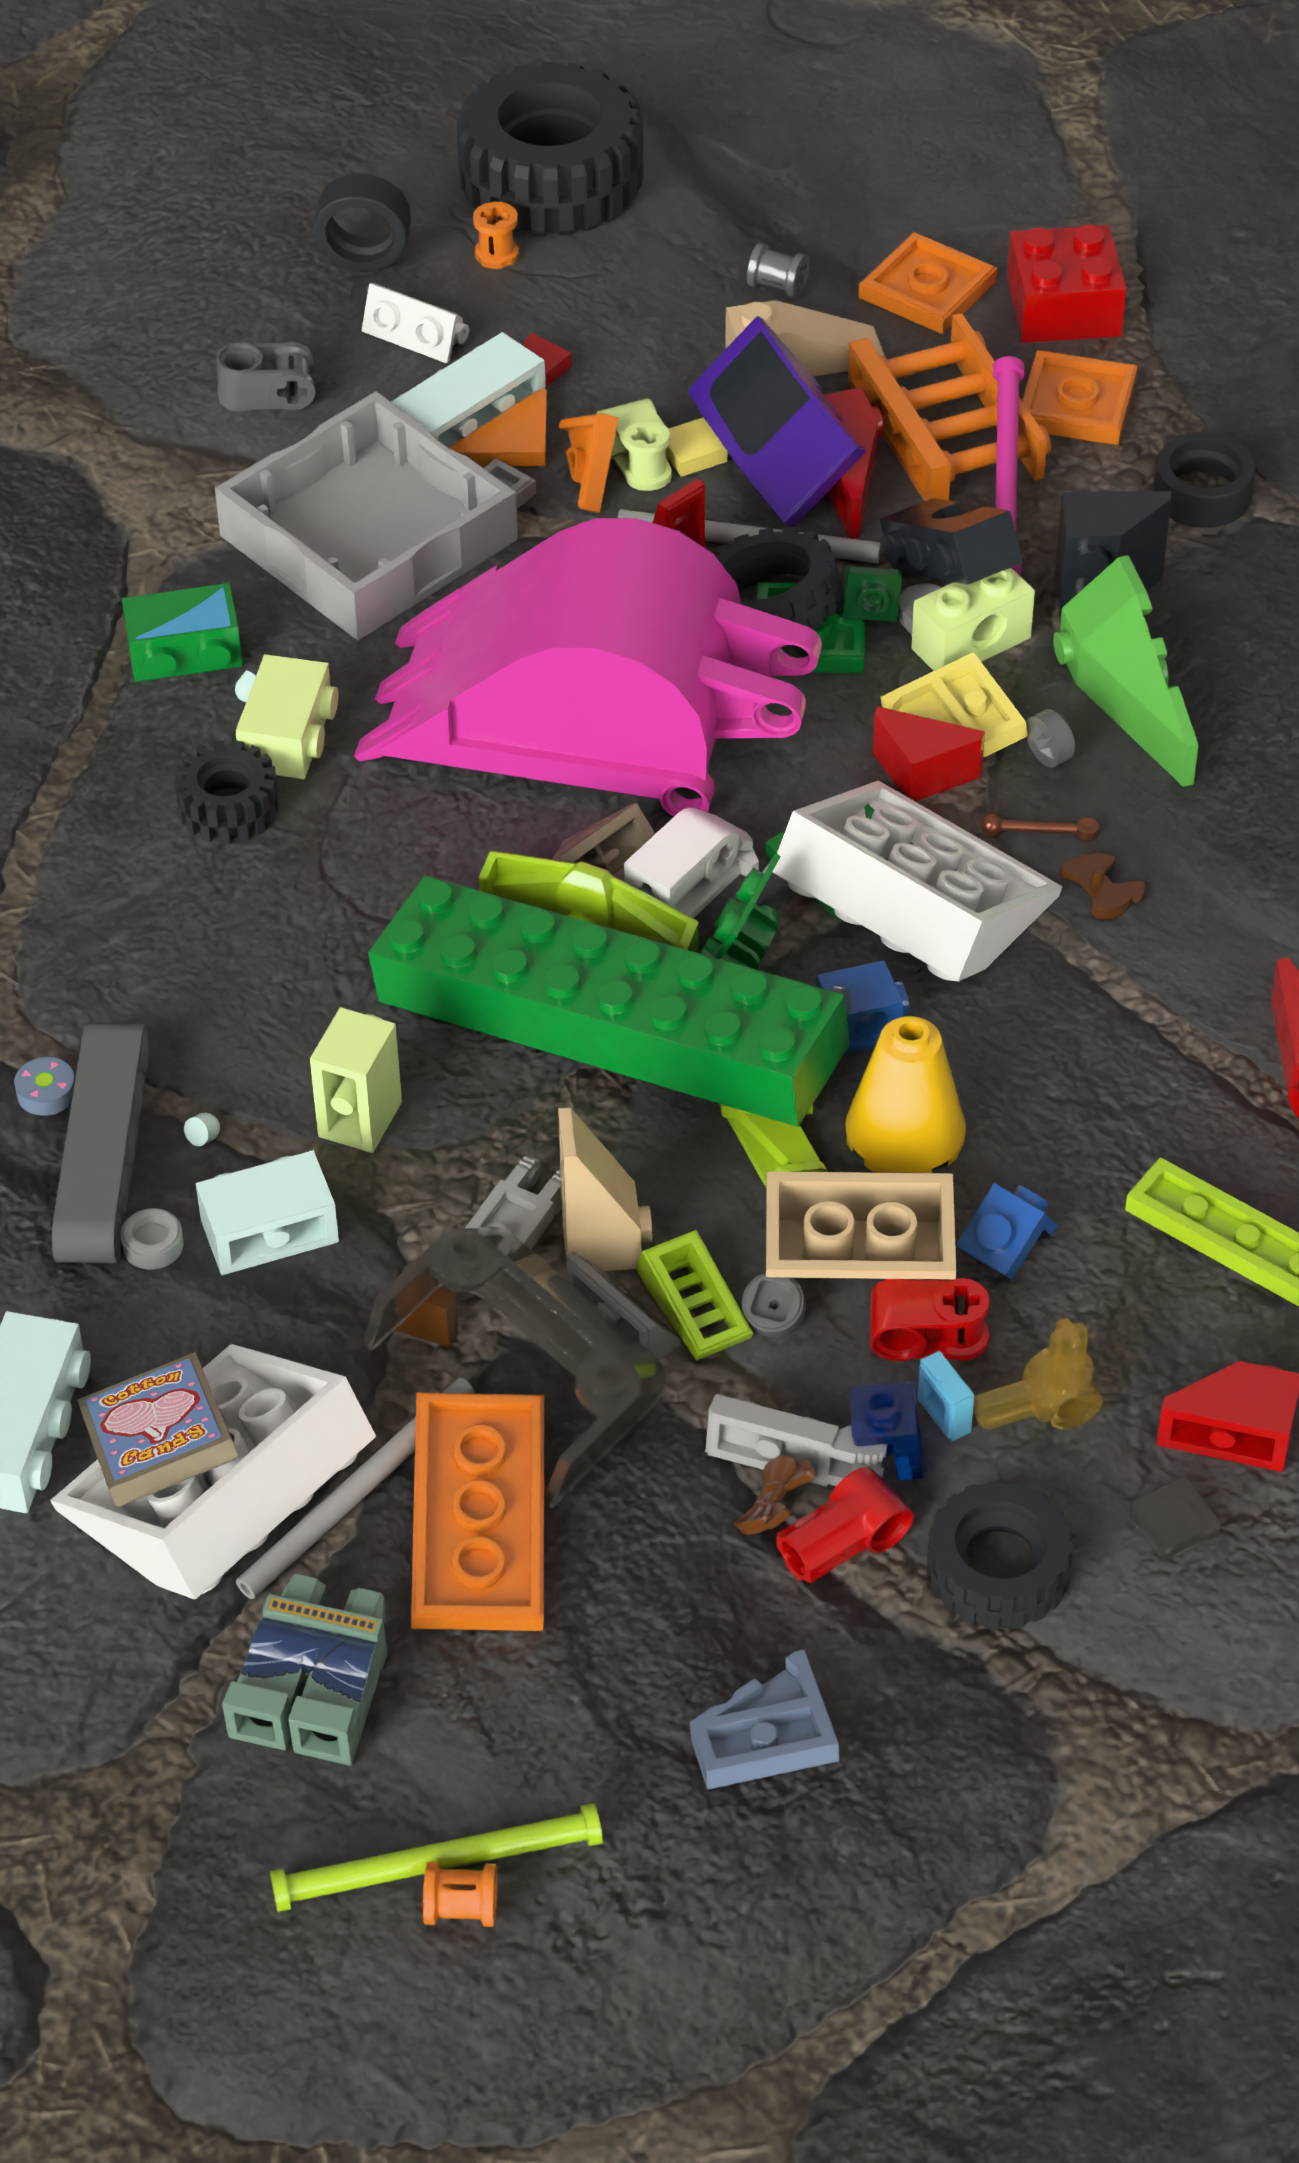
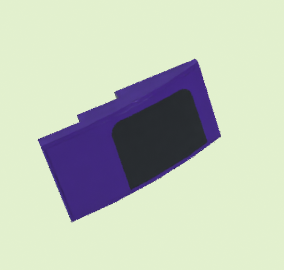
(775, 422)

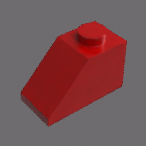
(1234, 1415)

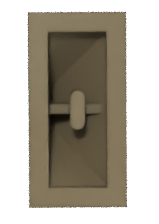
(609, 841)

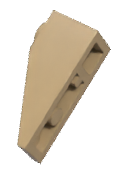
(812, 336)
(598, 1200)

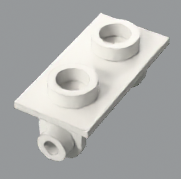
(412, 323)

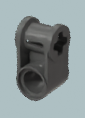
(260, 376)

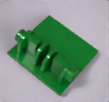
(743, 926)

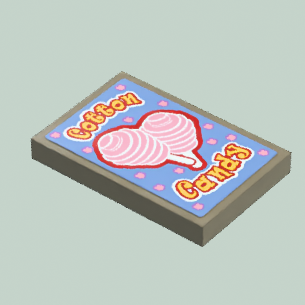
(156, 1430)

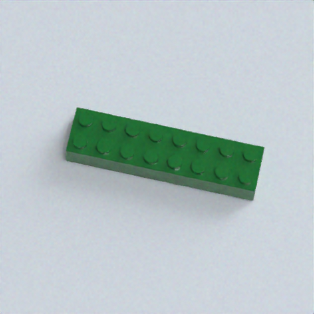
(611, 999)

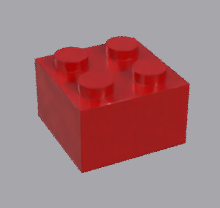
(1066, 283)

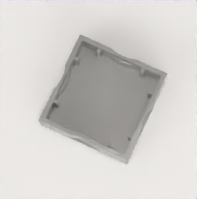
(367, 515)

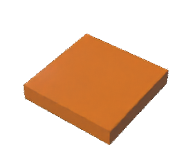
(927, 282)
(1080, 396)

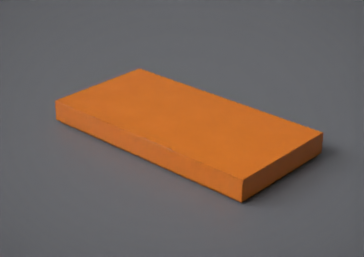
(478, 1512)

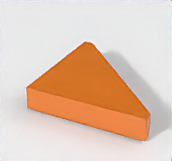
(512, 437)
(590, 455)

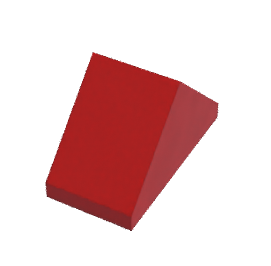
(926, 753)

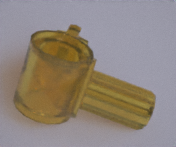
(1053, 1388)

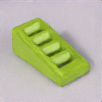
(692, 1253)

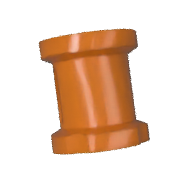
(496, 235)
(460, 1894)

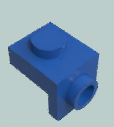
(1006, 1229)

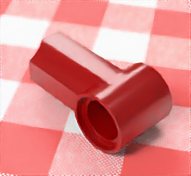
(857, 1517)

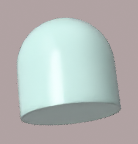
(244, 685)
(201, 1129)

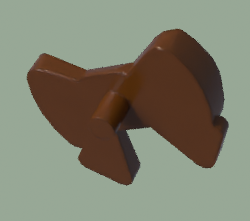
(1107, 898)
(778, 1478)

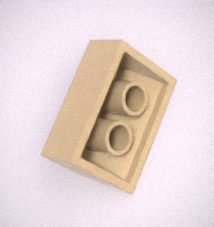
(860, 1225)

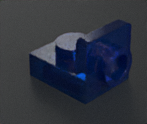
(889, 1417)

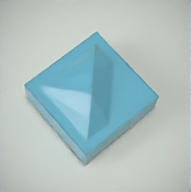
(945, 1396)

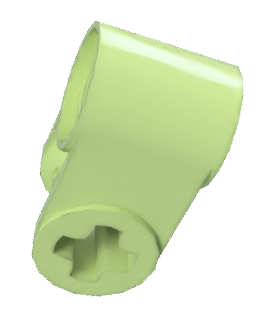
(641, 445)

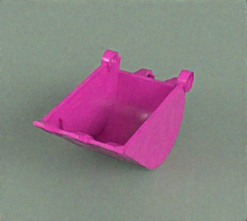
(594, 667)

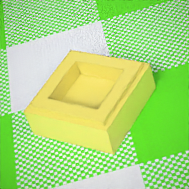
(694, 447)

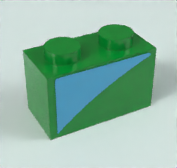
(182, 632)

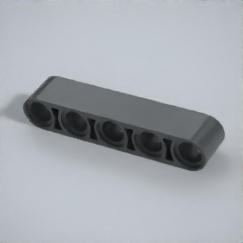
(100, 1143)

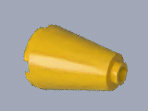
(907, 1102)

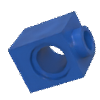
(873, 1001)

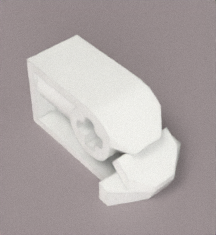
(691, 860)

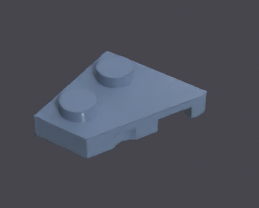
(766, 1729)

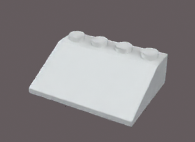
(938, 899)
(290, 1437)

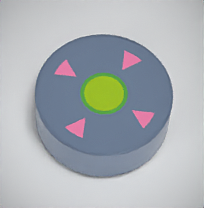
(45, 1086)

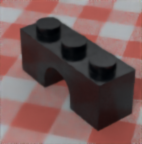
(949, 545)

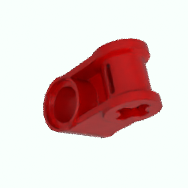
(923, 1317)

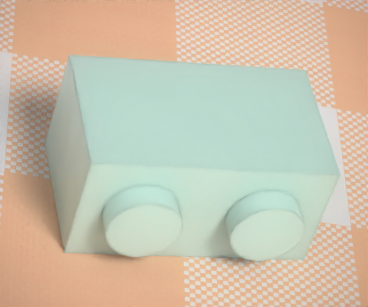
(267, 1212)

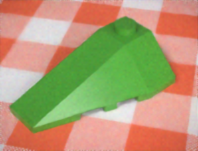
(1125, 670)

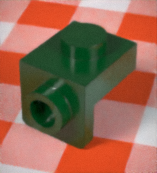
(870, 593)

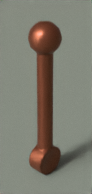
(1085, 828)

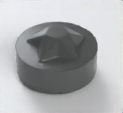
(1050, 738)
(773, 1305)

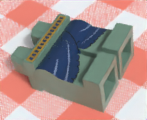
(310, 1672)

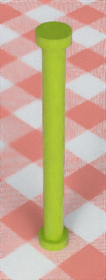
(448, 1855)

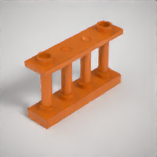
(916, 439)

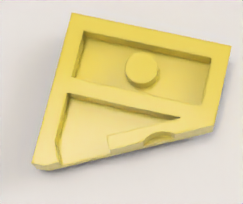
(962, 696)

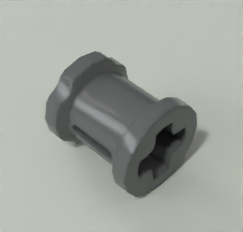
(778, 270)

